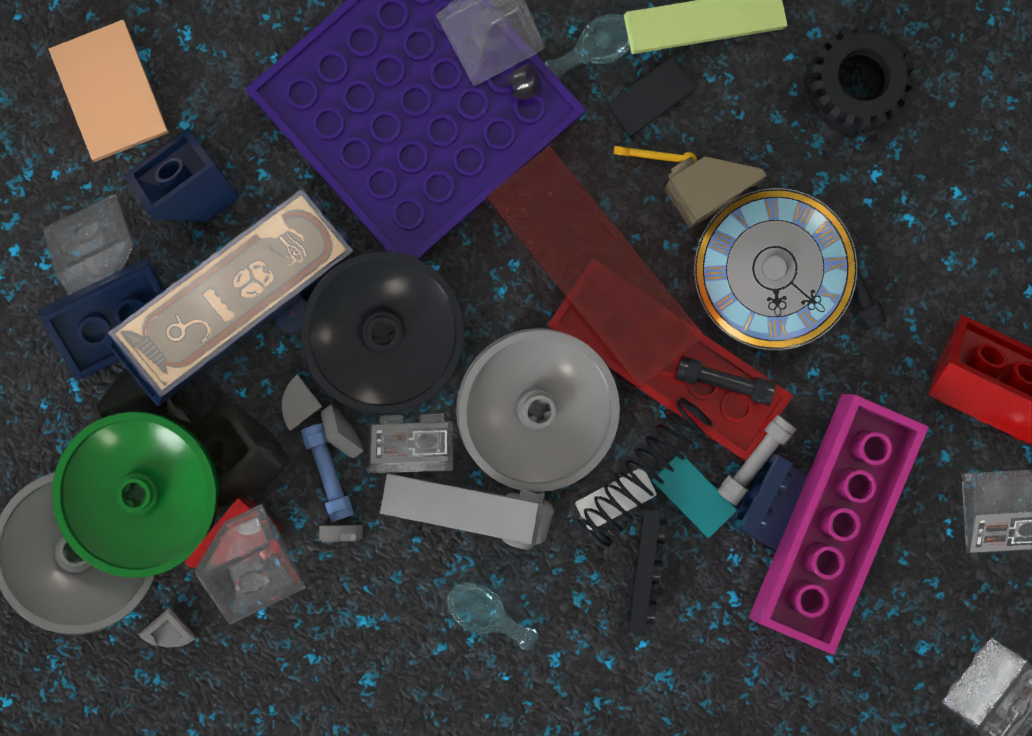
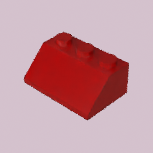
(986, 378)

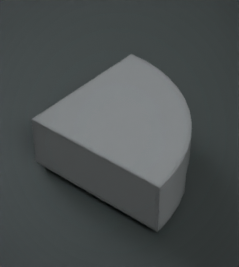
(298, 403)
(340, 432)
(338, 533)
(168, 631)

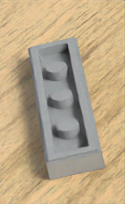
(461, 508)

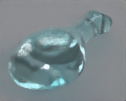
(600, 43)
(482, 611)

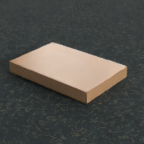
(108, 90)

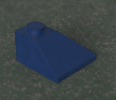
(181, 182)

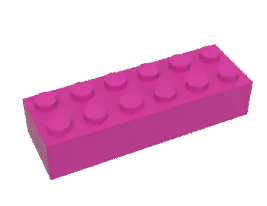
(838, 522)

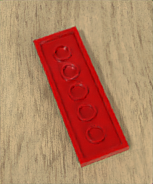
(736, 420)

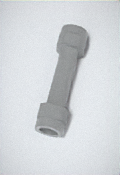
(735, 487)

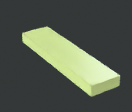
(701, 22)

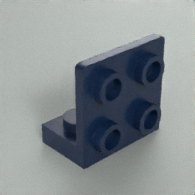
(770, 501)

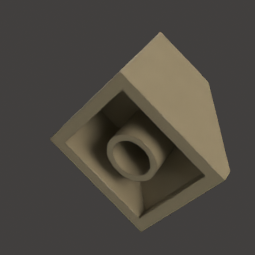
(708, 186)

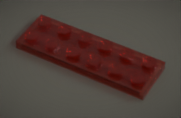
(594, 266)

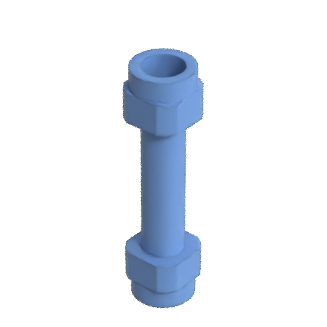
(338, 505)

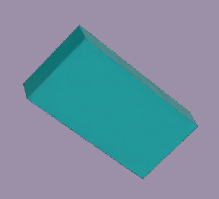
(694, 496)

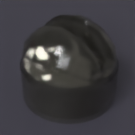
(525, 82)

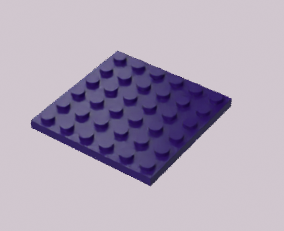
(398, 122)

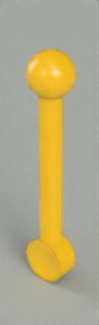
(619, 150)

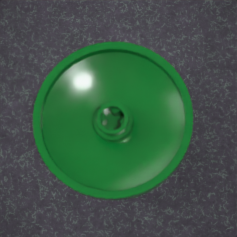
(135, 494)

